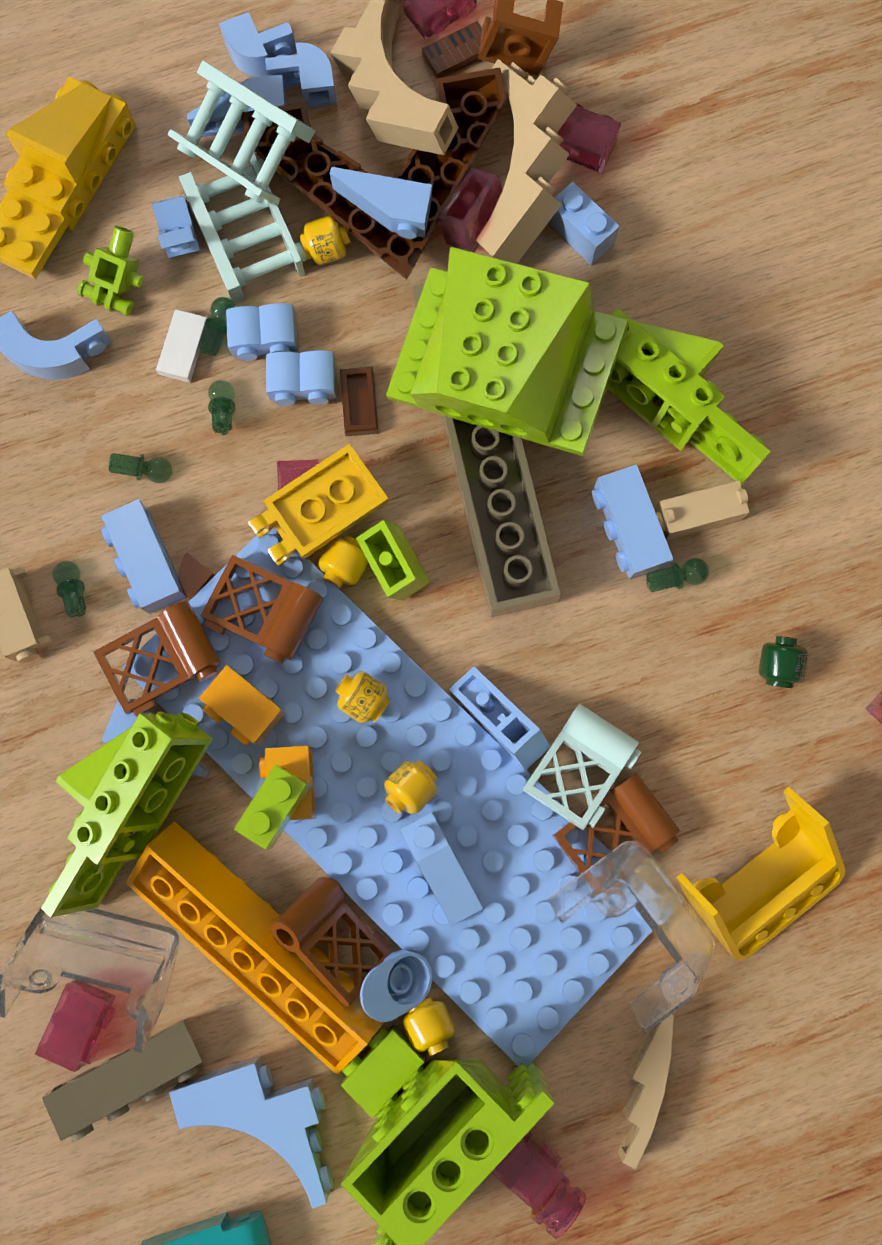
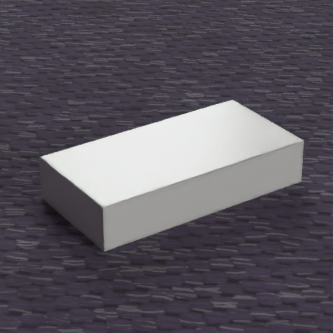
(181, 346)

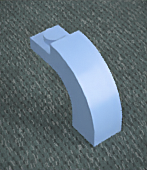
(54, 358)

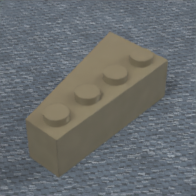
(121, 1081)

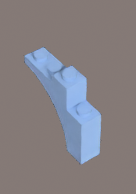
(281, 1118)

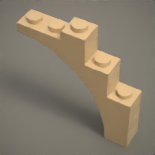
(395, 111)
(527, 196)

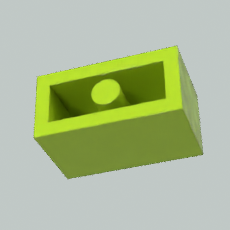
(393, 560)
(272, 807)
(381, 1070)

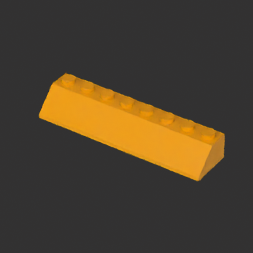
(235, 933)

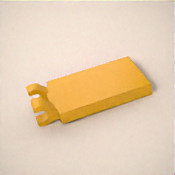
(319, 505)

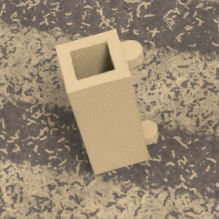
(702, 510)
(19, 627)

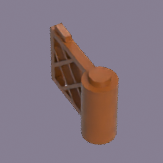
(283, 625)
(185, 645)
(639, 815)
(310, 919)

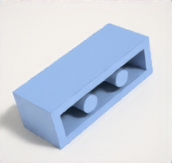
(631, 522)
(142, 557)

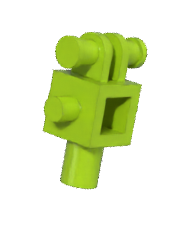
(112, 271)

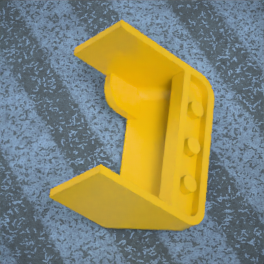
(774, 885)

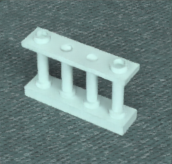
(264, 115)
(222, 249)

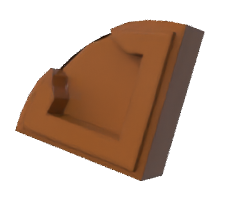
(193, 575)

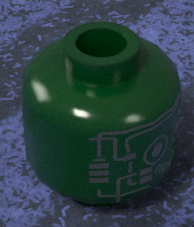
(783, 662)

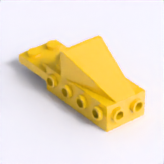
(59, 169)

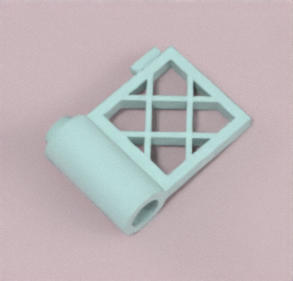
(602, 746)

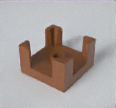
(519, 37)

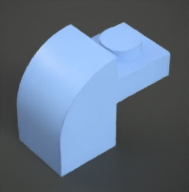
(251, 48)
(307, 69)
(176, 226)

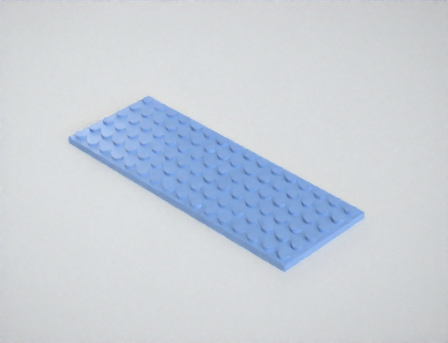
(513, 959)

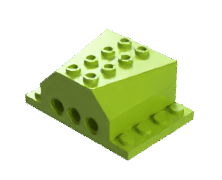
(509, 351)
(441, 1143)

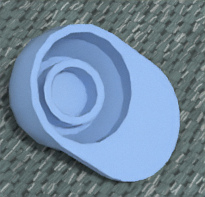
(396, 985)

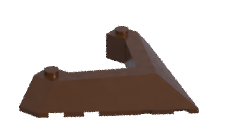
(475, 104)

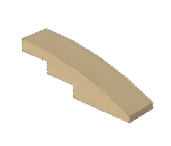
(650, 1071)

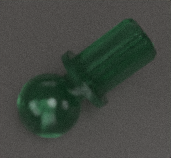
(216, 327)
(221, 406)
(156, 469)
(694, 572)
(70, 588)

